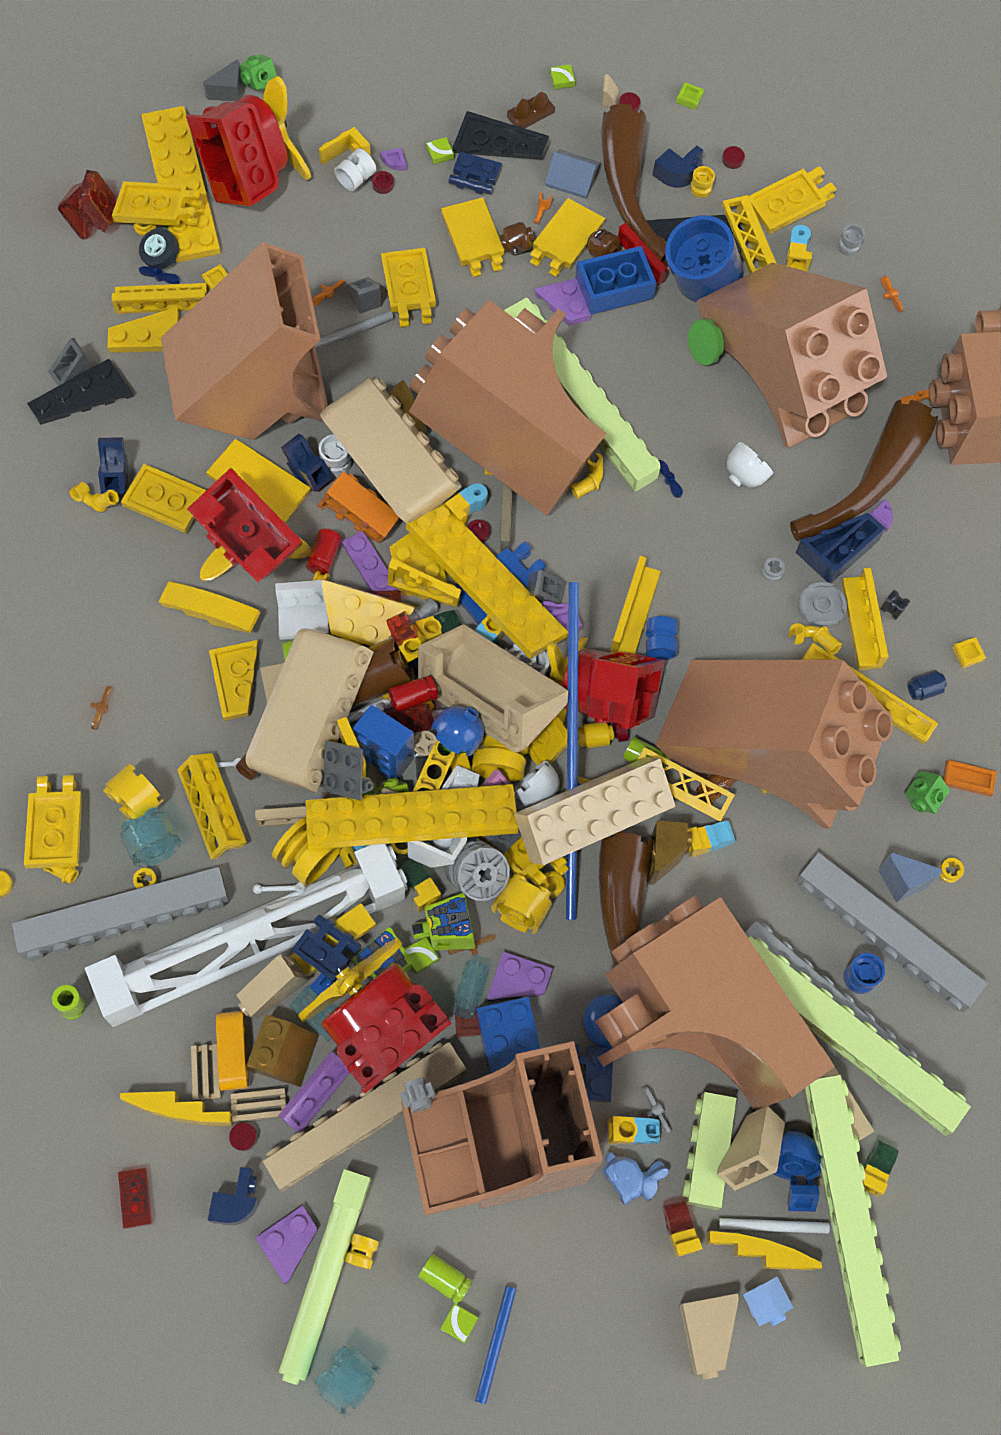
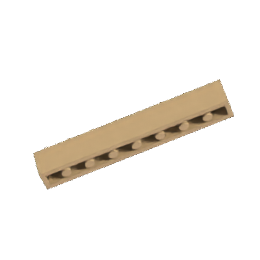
(360, 1119)

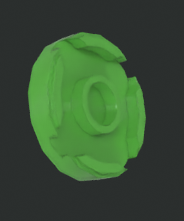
(705, 341)

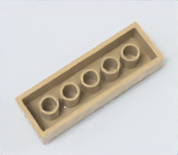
(594, 810)

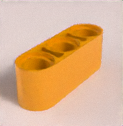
(231, 1050)

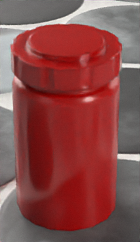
(323, 551)
(412, 693)

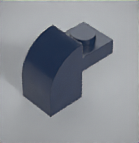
(675, 170)
(304, 464)
(113, 466)
(236, 1208)

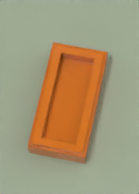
(969, 778)

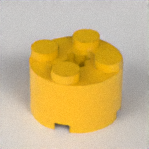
(132, 793)
(522, 904)

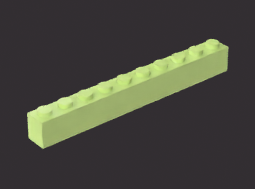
(620, 443)
(866, 1049)
(851, 1222)

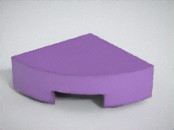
(394, 159)
(883, 514)

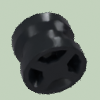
(895, 605)

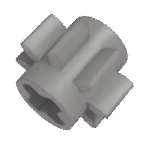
(418, 1095)

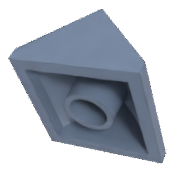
(572, 173)
(907, 876)

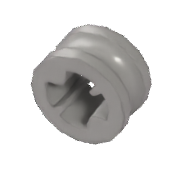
(778, 573)

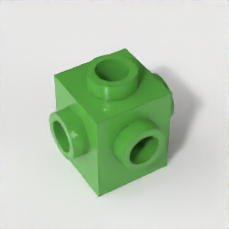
(257, 71)
(927, 792)

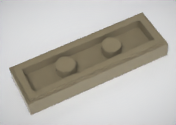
(505, 517)

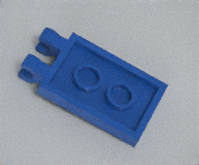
(511, 561)

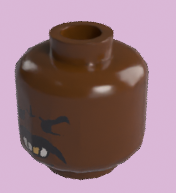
(517, 238)
(603, 243)

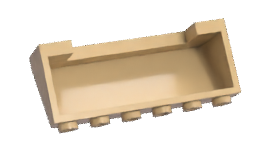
(391, 450)
(504, 691)
(304, 707)

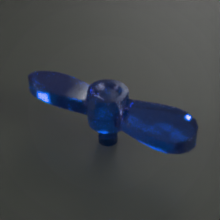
(159, 275)
(669, 479)

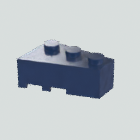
(840, 547)

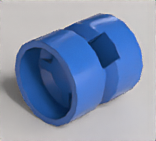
(661, 638)
(864, 973)

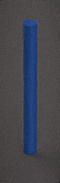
(495, 1345)

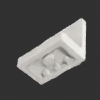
(301, 607)

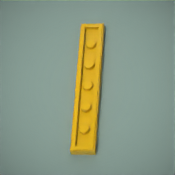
(903, 714)

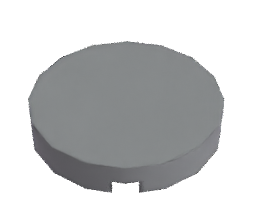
(822, 604)

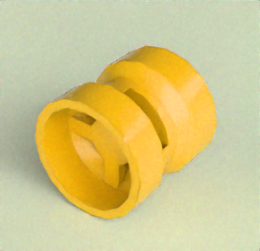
(702, 181)
(364, 1245)

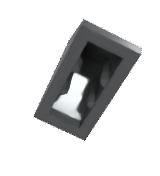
(224, 84)
(365, 294)
(69, 363)
(545, 587)

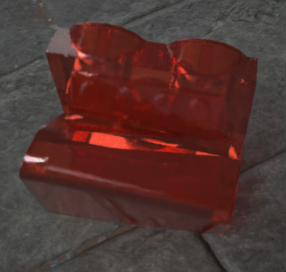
(88, 205)

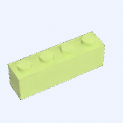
(711, 1144)

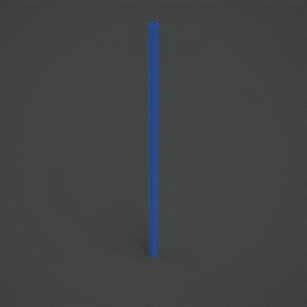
(572, 732)

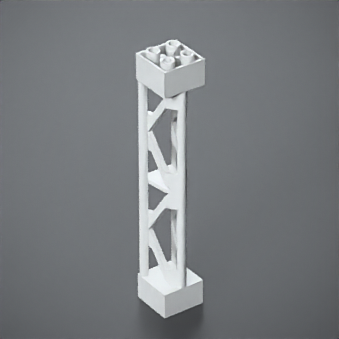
(116, 983)

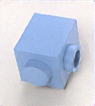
(768, 1302)

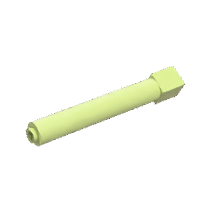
(324, 1276)

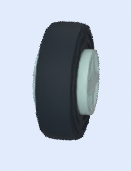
(158, 248)

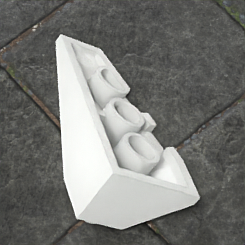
(444, 851)

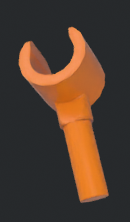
(542, 206)

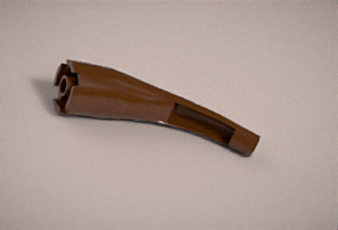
(622, 155)
(897, 449)
(384, 671)
(622, 885)

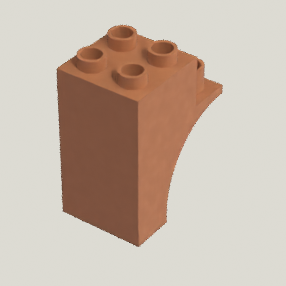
(802, 343)
(248, 349)
(971, 394)
(503, 403)
(782, 727)
(707, 992)
(506, 1134)

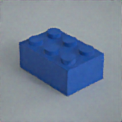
(615, 280)
(384, 742)
(506, 1031)

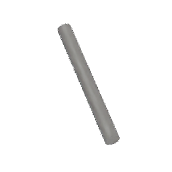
(354, 329)

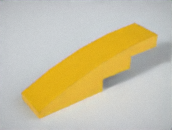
(210, 607)
(355, 922)
(168, 1106)
(771, 1253)

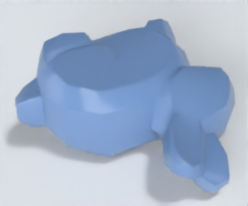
(630, 1180)

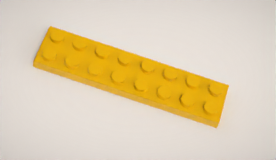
(177, 163)
(487, 581)
(411, 816)

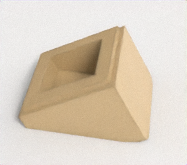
(610, 92)

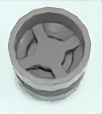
(851, 239)

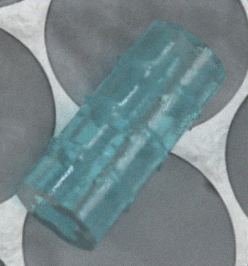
(469, 989)

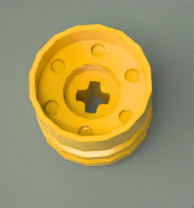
(496, 756)
(293, 851)

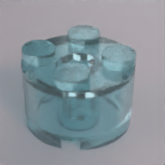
(150, 838)
(347, 1380)

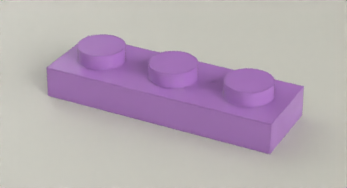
(367, 562)
(314, 1093)

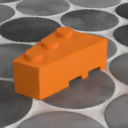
(359, 506)

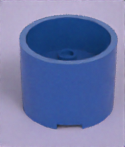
(702, 256)

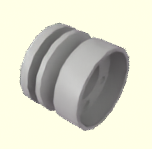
(475, 857)

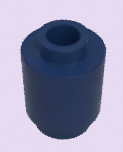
(927, 685)

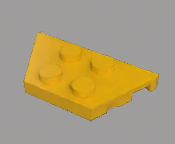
(413, 554)
(358, 613)

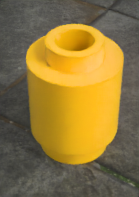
(595, 735)

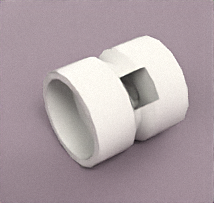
(355, 169)
(334, 455)

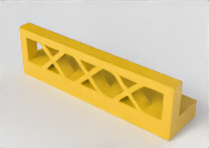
(752, 232)
(157, 297)
(635, 608)
(865, 621)
(687, 798)
(213, 801)

